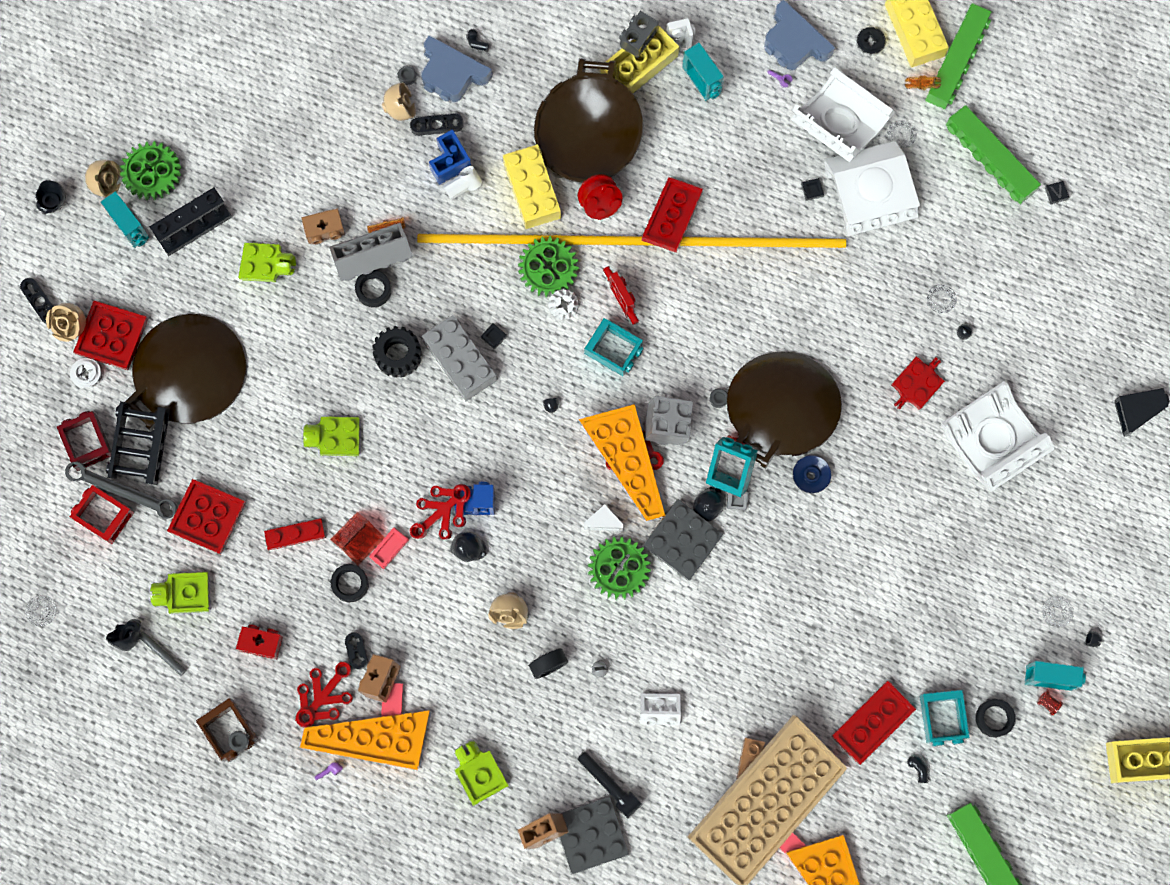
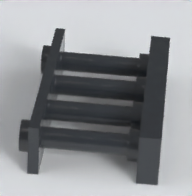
(191, 221)
(154, 454)

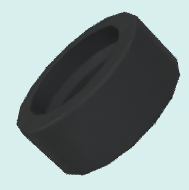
(377, 302)
(342, 570)
(548, 663)
(1011, 718)

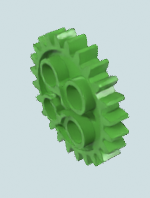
(160, 182)
(561, 256)
(633, 577)

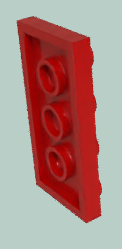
(672, 214)
(873, 722)

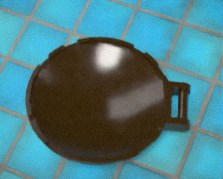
(589, 124)
(188, 367)
(783, 405)

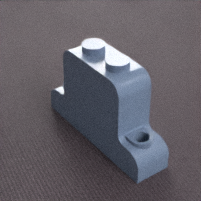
(795, 39)
(451, 71)

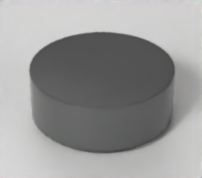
(406, 75)
(718, 398)
(238, 741)

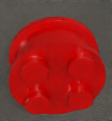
(599, 197)

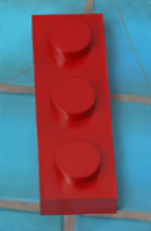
(294, 534)

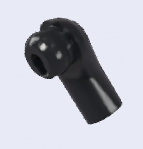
(474, 41)
(920, 766)

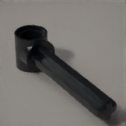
(626, 802)

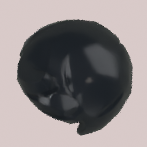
(49, 197)
(709, 503)
(468, 547)
(125, 636)

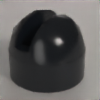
(963, 334)
(551, 404)
(1093, 639)

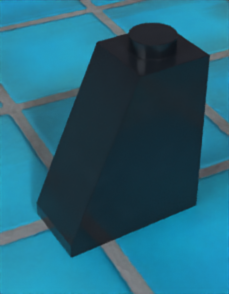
(1139, 408)

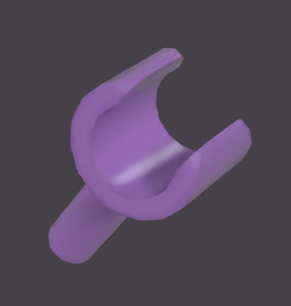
(781, 78)
(334, 767)

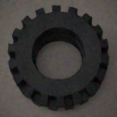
(400, 366)

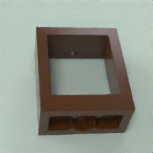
(216, 713)

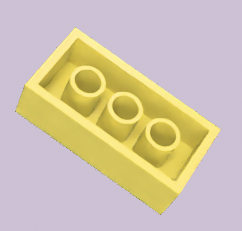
(917, 30)
(635, 71)
(531, 186)
(1139, 760)

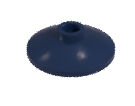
(813, 465)

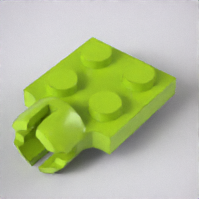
(265, 262)
(333, 436)
(182, 593)
(478, 773)

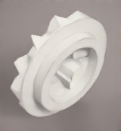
(555, 301)
(77, 370)

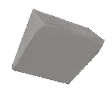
(736, 502)

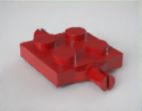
(625, 299)
(917, 383)

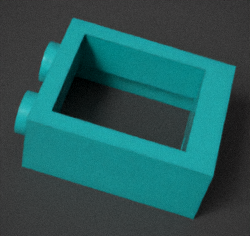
(703, 72)
(125, 220)
(597, 337)
(724, 481)
(1054, 676)
(961, 716)

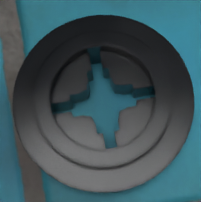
(877, 37)

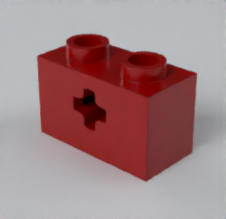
(268, 649)

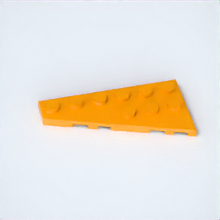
(624, 449)
(390, 742)
(825, 863)

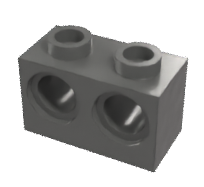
(642, 35)

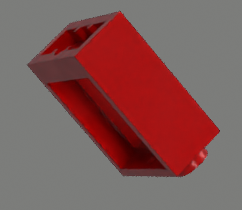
(116, 525)

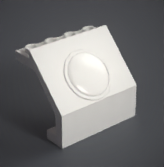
(843, 116)
(874, 188)
(995, 437)

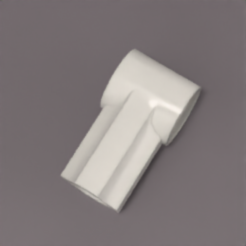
(467, 180)

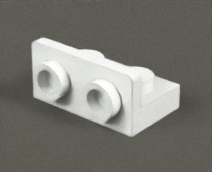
(681, 31)
(660, 709)

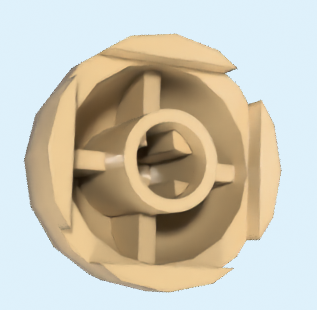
(398, 103)
(102, 177)
(66, 321)
(509, 609)

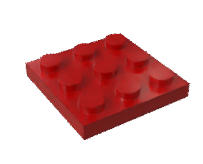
(111, 335)
(206, 516)

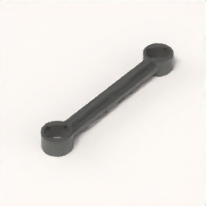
(120, 489)

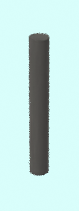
(162, 653)

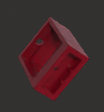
(94, 456)

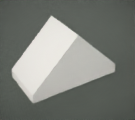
(604, 521)

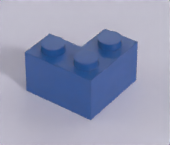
(451, 161)
(481, 500)

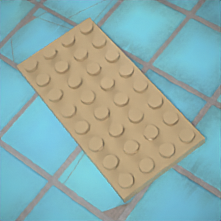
(767, 802)

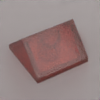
(357, 538)

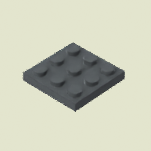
(682, 539)
(592, 836)

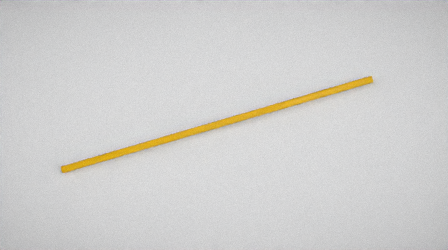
(632, 240)

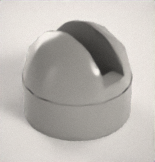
(600, 673)

